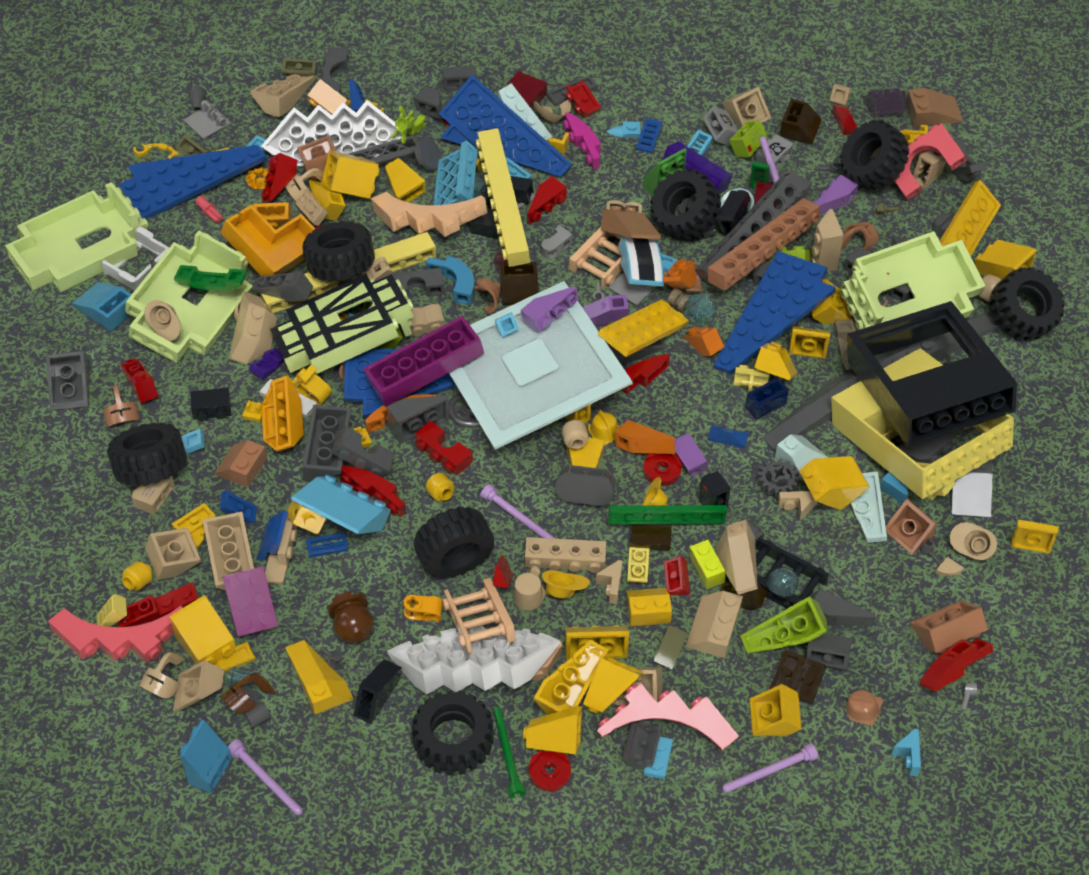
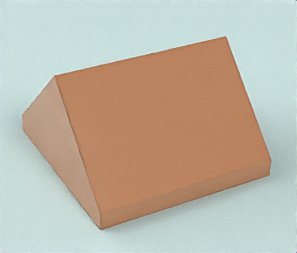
(910, 527)

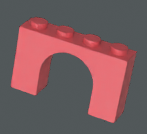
(935, 140)

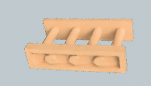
(589, 249)
(493, 604)

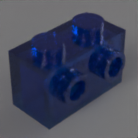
(766, 398)

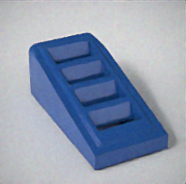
(356, 96)
(650, 126)

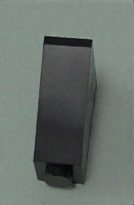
(733, 210)
(376, 690)

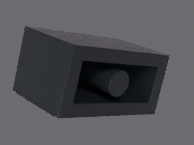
(210, 404)
(714, 490)

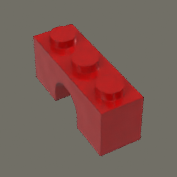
(452, 458)

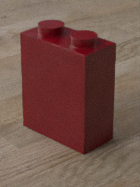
(529, 88)

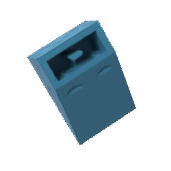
(104, 304)
(204, 757)

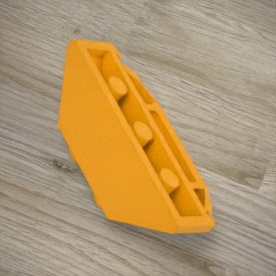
(282, 415)

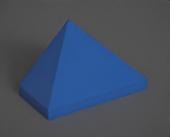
(728, 436)

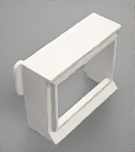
(146, 240)

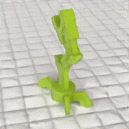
(404, 123)

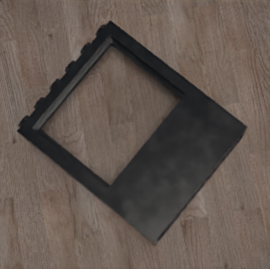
(937, 398)

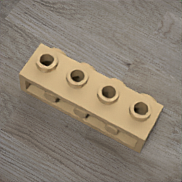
(565, 554)

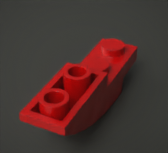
(374, 486)
(153, 608)
(951, 663)

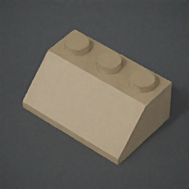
(827, 242)
(715, 623)

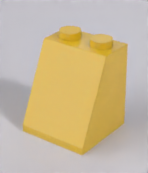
(349, 174)
(1004, 258)
(834, 480)
(202, 632)

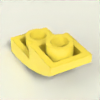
(638, 565)

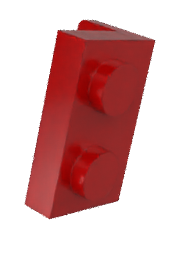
(583, 99)

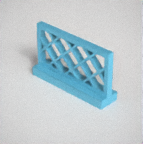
(464, 178)

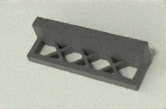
(404, 153)

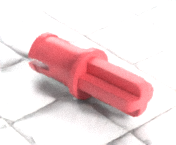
(209, 209)

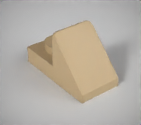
(801, 499)
(611, 577)

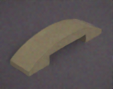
(842, 328)

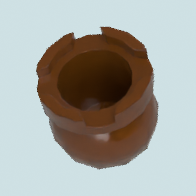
(351, 617)

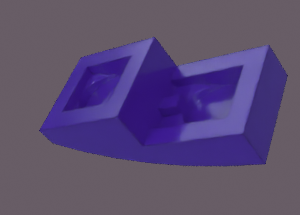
(268, 364)

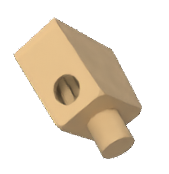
(935, 164)

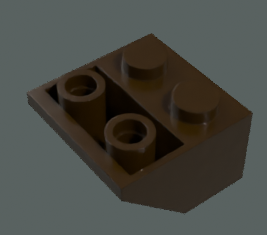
(800, 122)
(518, 282)

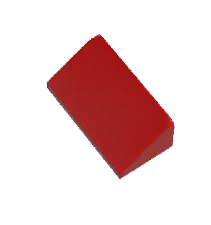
(844, 119)
(502, 573)
(677, 576)

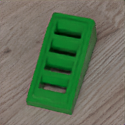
(759, 173)

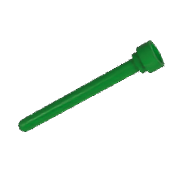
(515, 784)

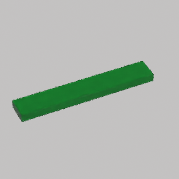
(667, 514)

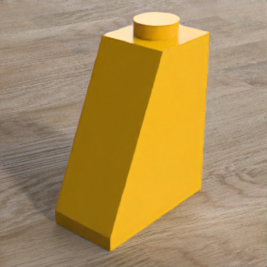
(403, 181)
(587, 456)
(609, 683)
(555, 731)

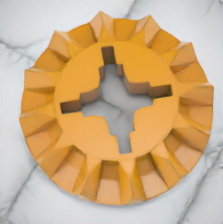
(252, 180)

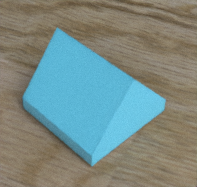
(506, 324)

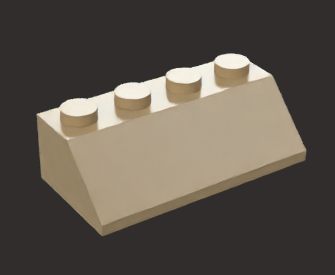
(227, 546)

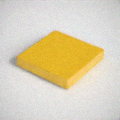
(1034, 536)

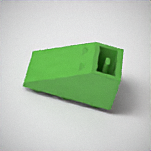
(662, 169)

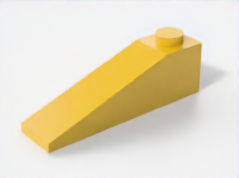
(571, 680)
(319, 681)

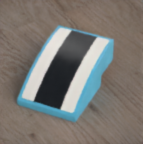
(641, 261)

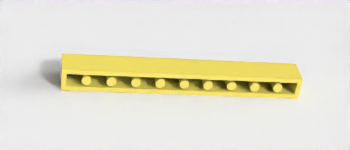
(503, 198)
(398, 256)

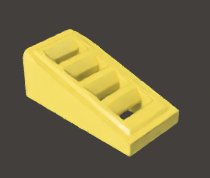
(112, 611)

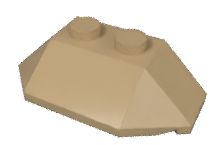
(252, 330)

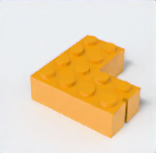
(265, 248)

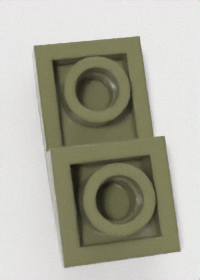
(670, 647)

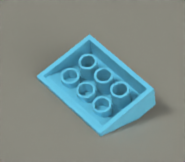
(343, 505)

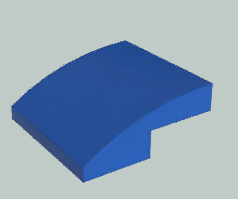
(272, 535)

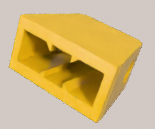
(305, 517)

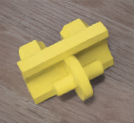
(750, 377)

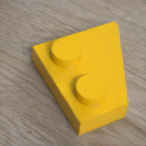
(194, 523)

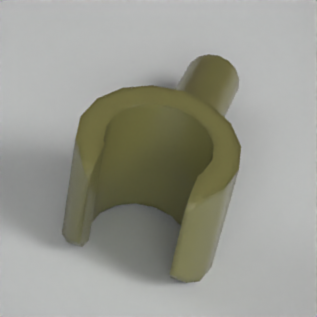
(882, 209)

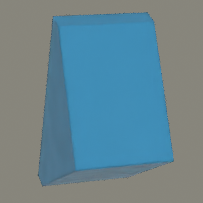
(894, 488)

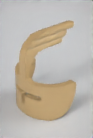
(292, 187)
(169, 686)

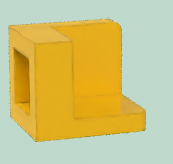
(560, 145)

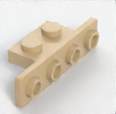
(278, 562)

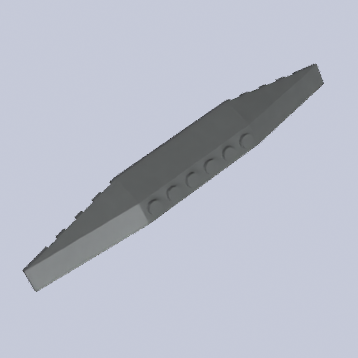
(818, 407)

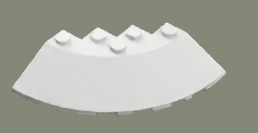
(346, 129)
(492, 660)

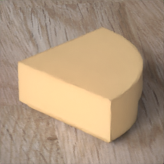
(949, 568)

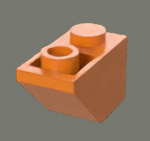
(681, 275)
(704, 340)

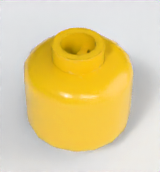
(440, 487)
(137, 576)

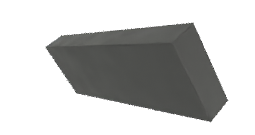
(558, 95)

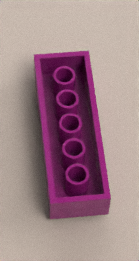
(424, 361)

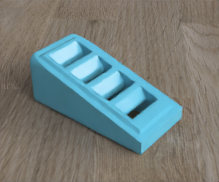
(704, 137)

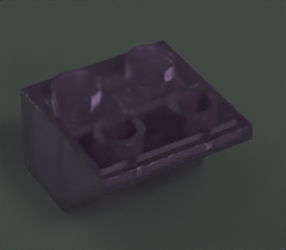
(885, 103)

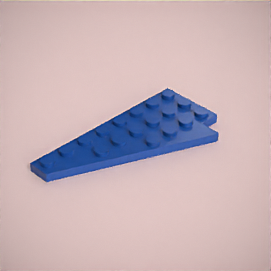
(479, 109)
(171, 181)
(781, 299)
(359, 390)

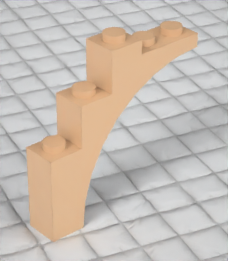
(421, 218)

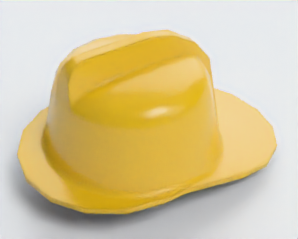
(603, 427)
(654, 494)
(563, 584)

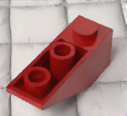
(280, 173)
(547, 196)
(139, 380)

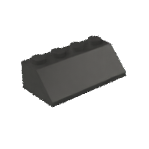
(323, 427)

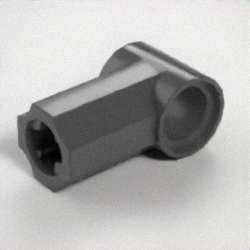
(258, 713)

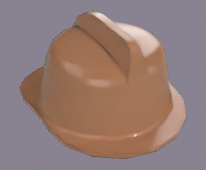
(863, 707)

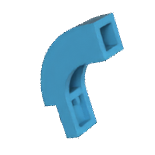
(459, 273)

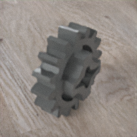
(780, 477)

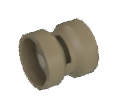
(678, 299)

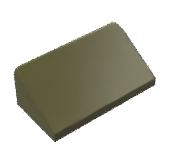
(299, 67)
(188, 146)

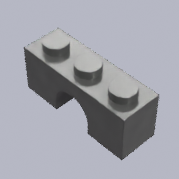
(430, 280)
(349, 448)

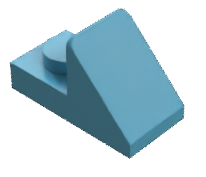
(910, 748)

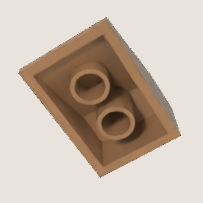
(931, 107)
(628, 223)

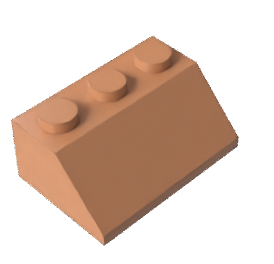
(950, 625)

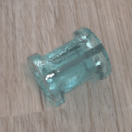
(236, 676)

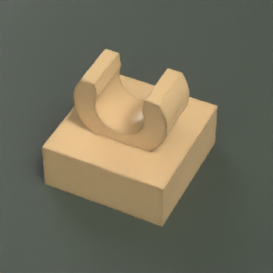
(840, 94)

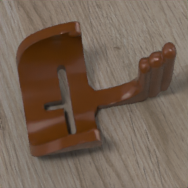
(242, 702)

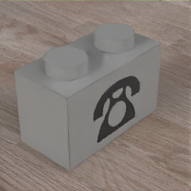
(720, 125)
(780, 149)

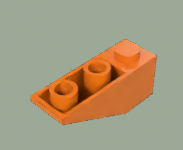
(642, 439)

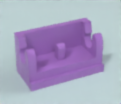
(690, 455)

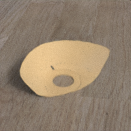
(547, 113)

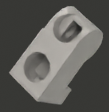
(557, 243)

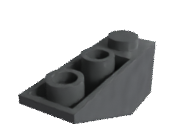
(286, 286)
(843, 611)

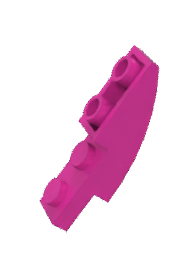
(584, 137)

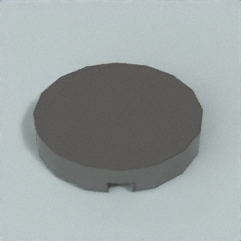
(427, 153)

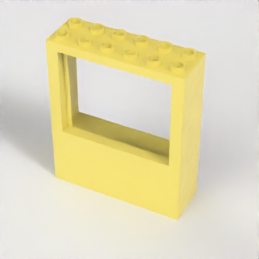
(867, 426)

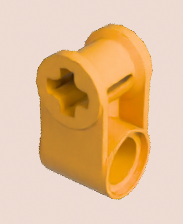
(424, 608)

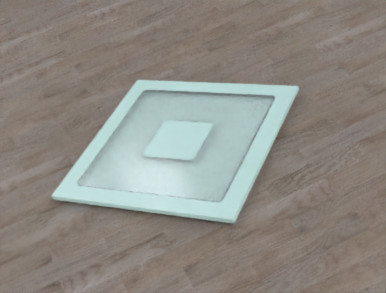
(536, 376)

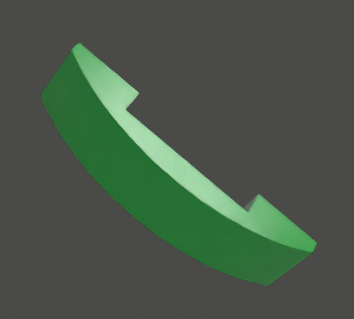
(210, 281)

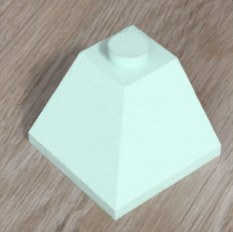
(797, 451)

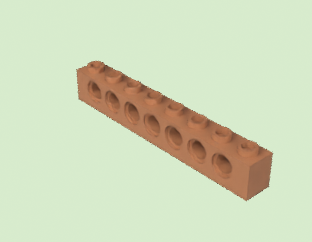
(763, 244)

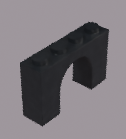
(485, 224)

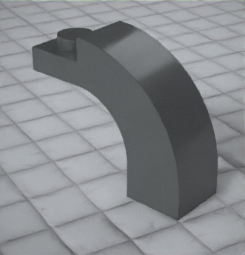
(968, 169)

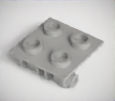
(207, 120)
(634, 292)

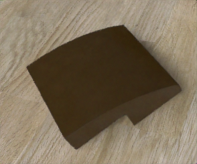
(651, 536)
(800, 675)

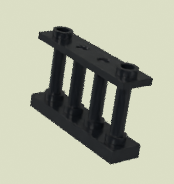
(800, 566)

